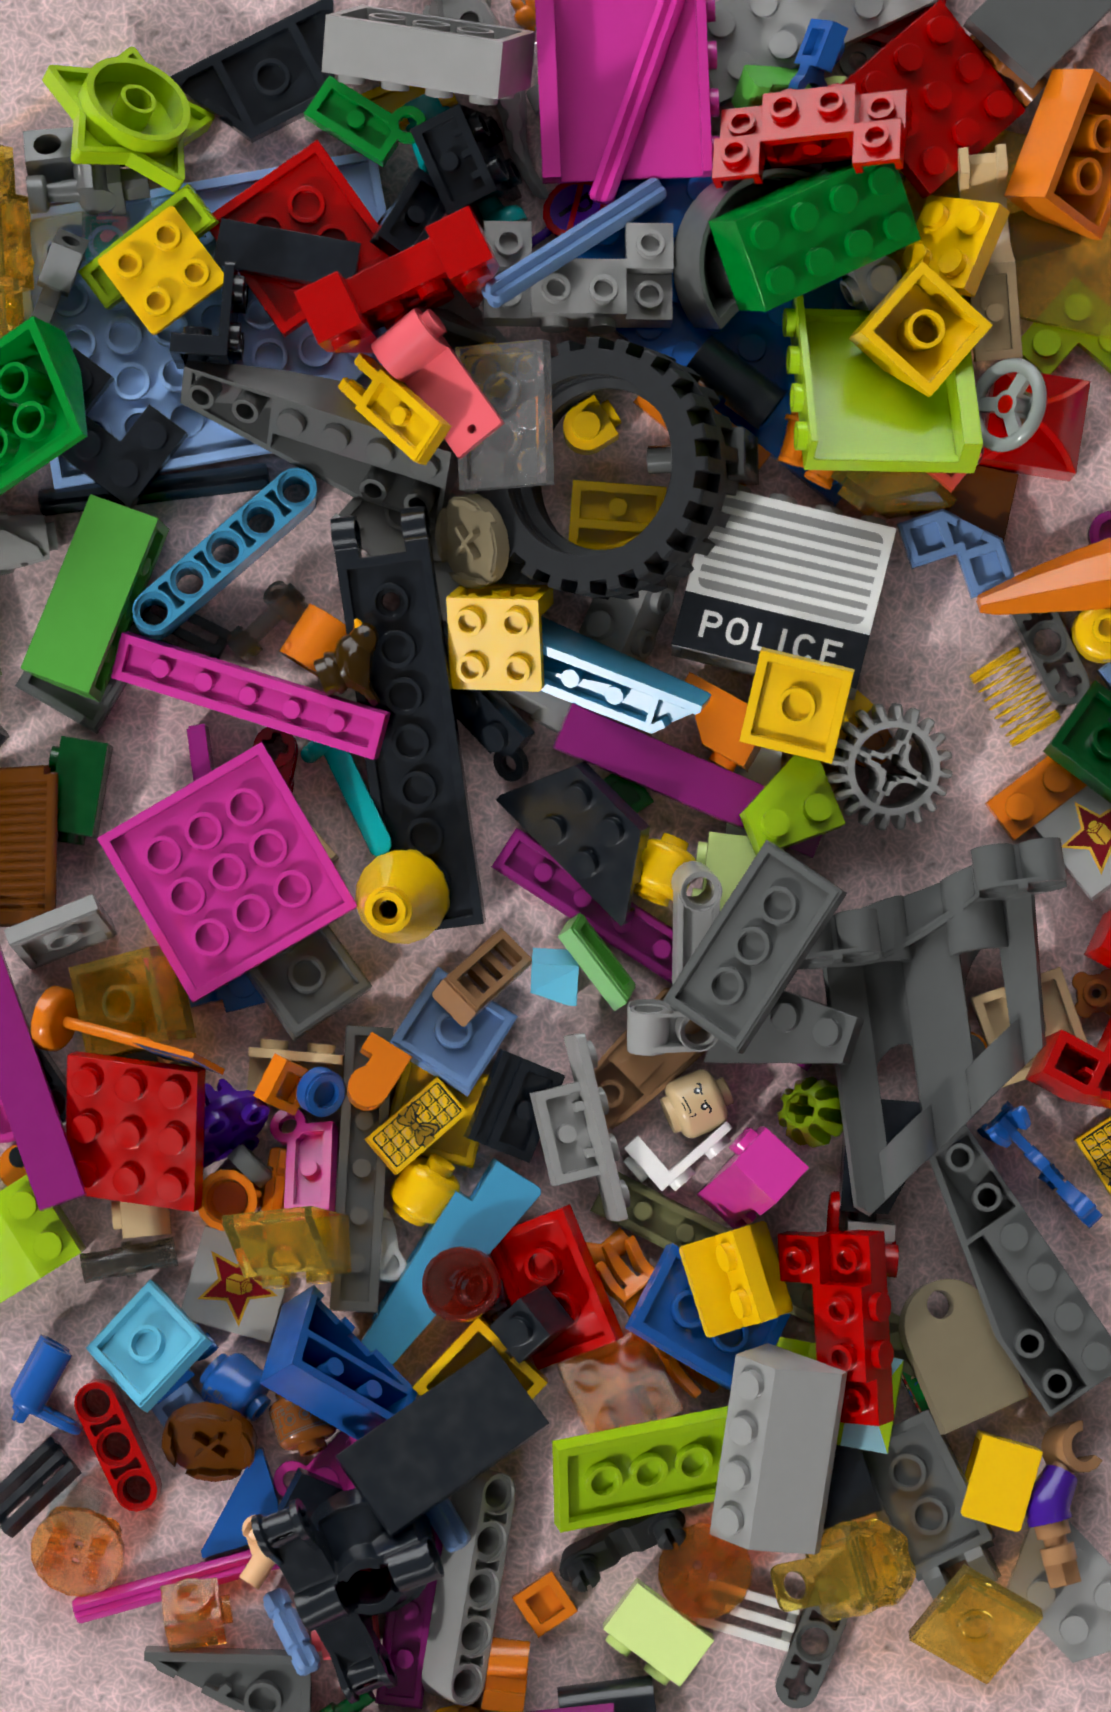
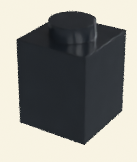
(532, 1324)

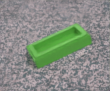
(597, 961)

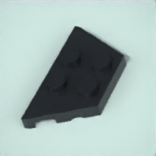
(264, 77)
(585, 832)

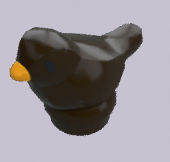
(350, 663)

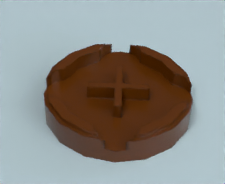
(209, 1441)

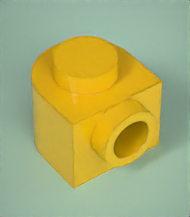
(591, 426)

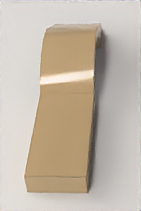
(985, 179)

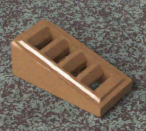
(462, 997)

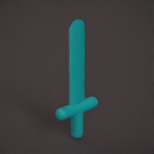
(355, 794)

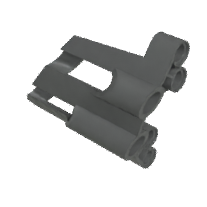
(906, 975)

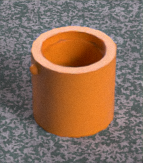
(312, 636)
(228, 1194)

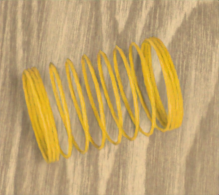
(983, 673)

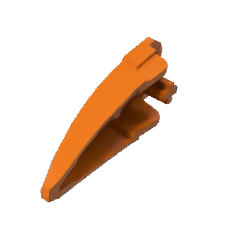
(1066, 583)

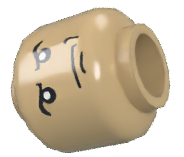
(696, 1103)

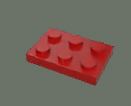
(555, 1254)

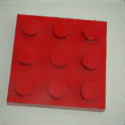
(952, 93)
(303, 197)
(137, 1129)

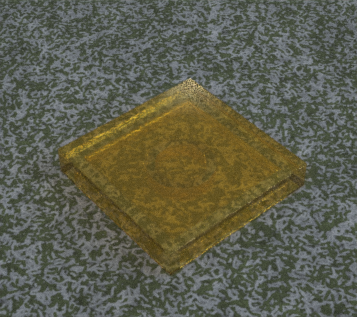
(975, 1624)

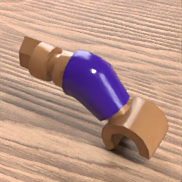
(1052, 1500)

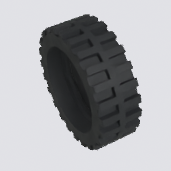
(694, 491)

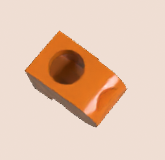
(374, 1082)
(506, 1675)

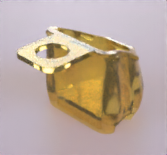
(854, 1574)

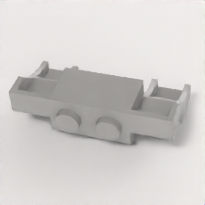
(585, 290)

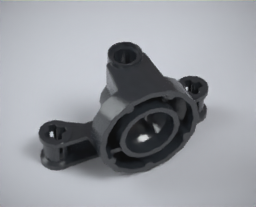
(330, 1593)

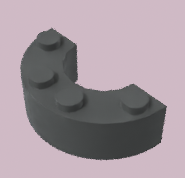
(697, 262)

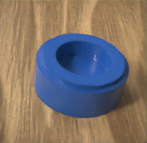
(321, 1091)

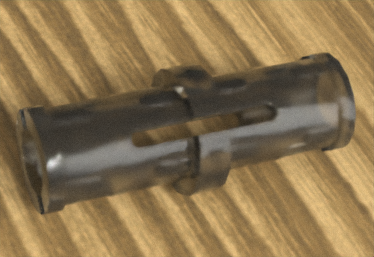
(129, 1259)

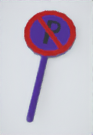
(565, 208)

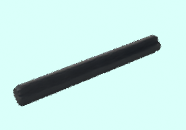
(163, 488)

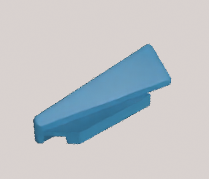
(614, 682)
(465, 1221)

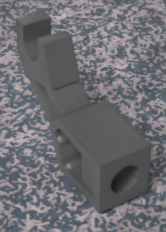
(59, 272)

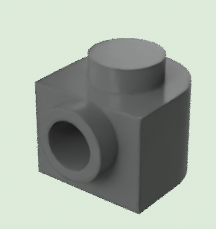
(870, 284)

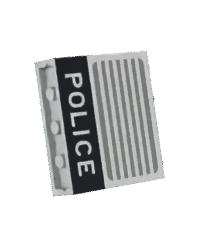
(784, 584)

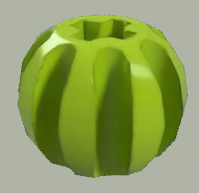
(797, 1111)

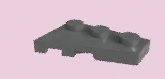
(797, 1033)

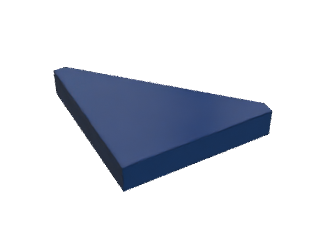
(251, 1496)

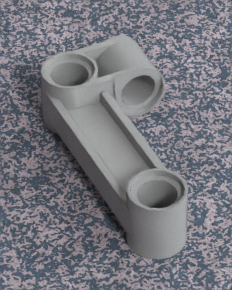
(652, 1023)

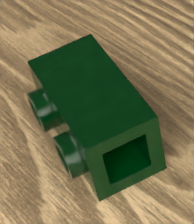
(81, 787)

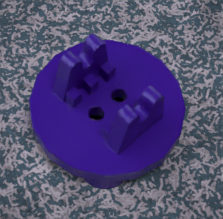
(231, 1120)

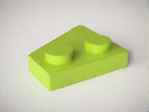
(792, 806)

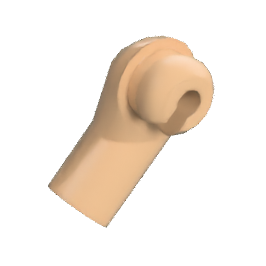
(259, 1565)

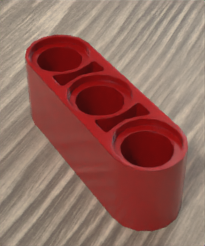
(115, 1468)

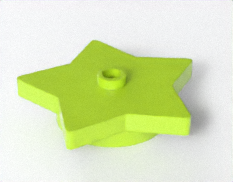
(128, 116)

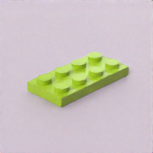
(637, 1469)

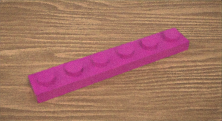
(250, 695)

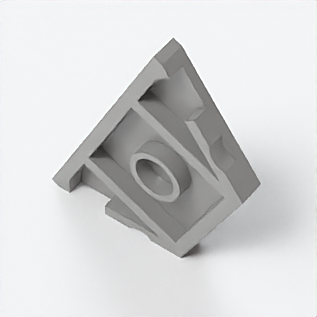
(1073, 1615)

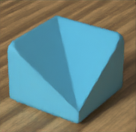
(555, 975)

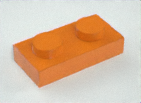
(1033, 797)

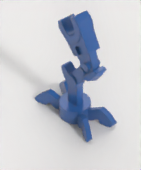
(1004, 1129)

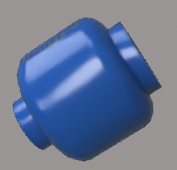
(236, 1384)

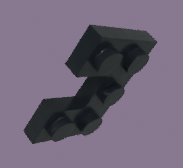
(126, 465)

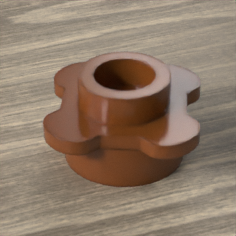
(1084, 985)

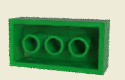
(812, 233)

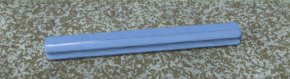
(573, 242)

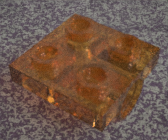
(619, 1385)

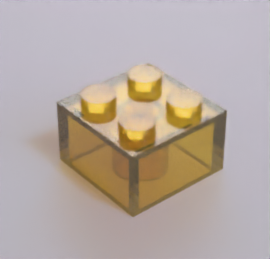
(134, 995)

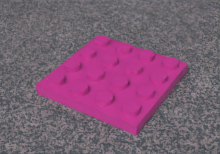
(227, 872)

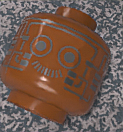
(298, 1428)

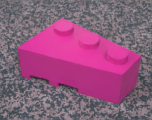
(752, 1177)

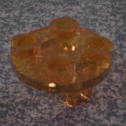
(98, 1557)
(690, 1588)

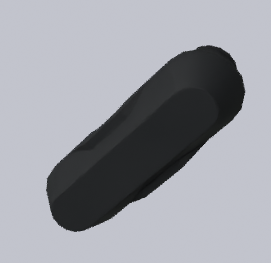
(603, 1549)

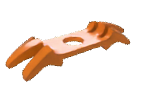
(629, 1297)

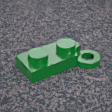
(360, 121)

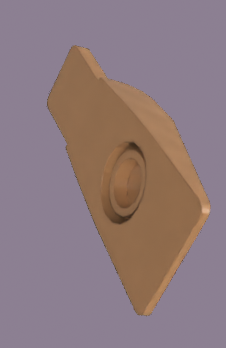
(636, 1079)

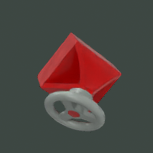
(1031, 420)

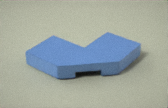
(944, 534)

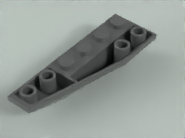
(319, 431)
(1021, 1283)

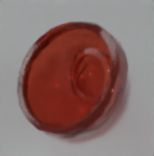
(461, 1284)

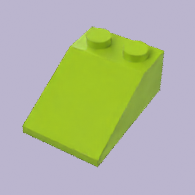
(31, 1239)

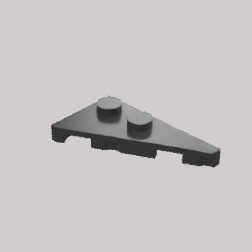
(239, 1676)

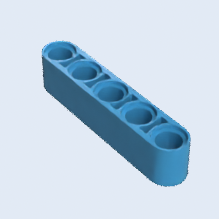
(233, 532)

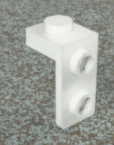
(646, 1164)

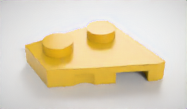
(611, 513)

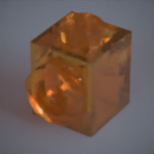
(195, 1613)

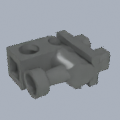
(57, 179)

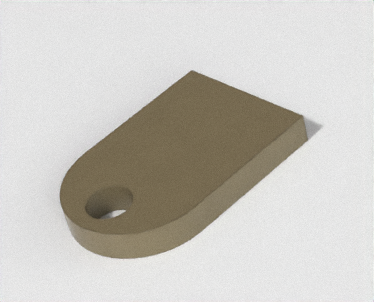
(957, 1356)

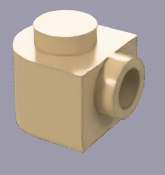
(140, 1220)

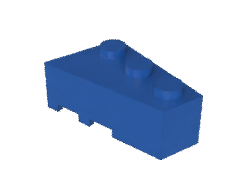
(329, 1370)

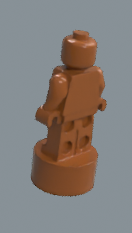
(1024, 92)

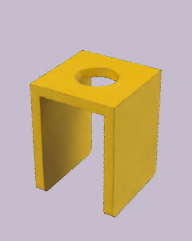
(1000, 1480)

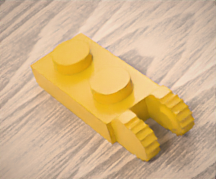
(396, 411)

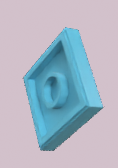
(149, 1345)

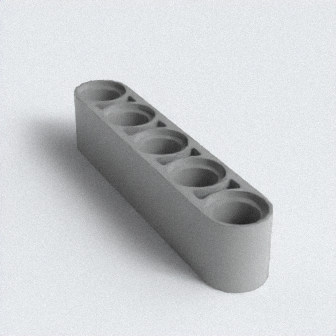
(469, 1592)

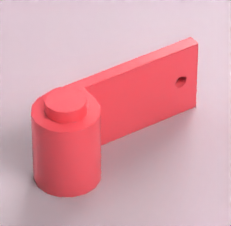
(428, 366)

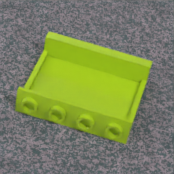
(863, 416)

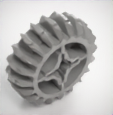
(924, 783)

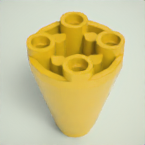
(415, 888)

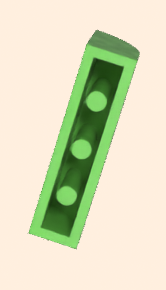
(94, 597)

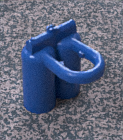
(37, 1383)

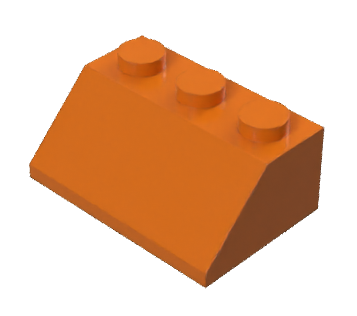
(1067, 155)

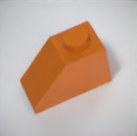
(721, 727)

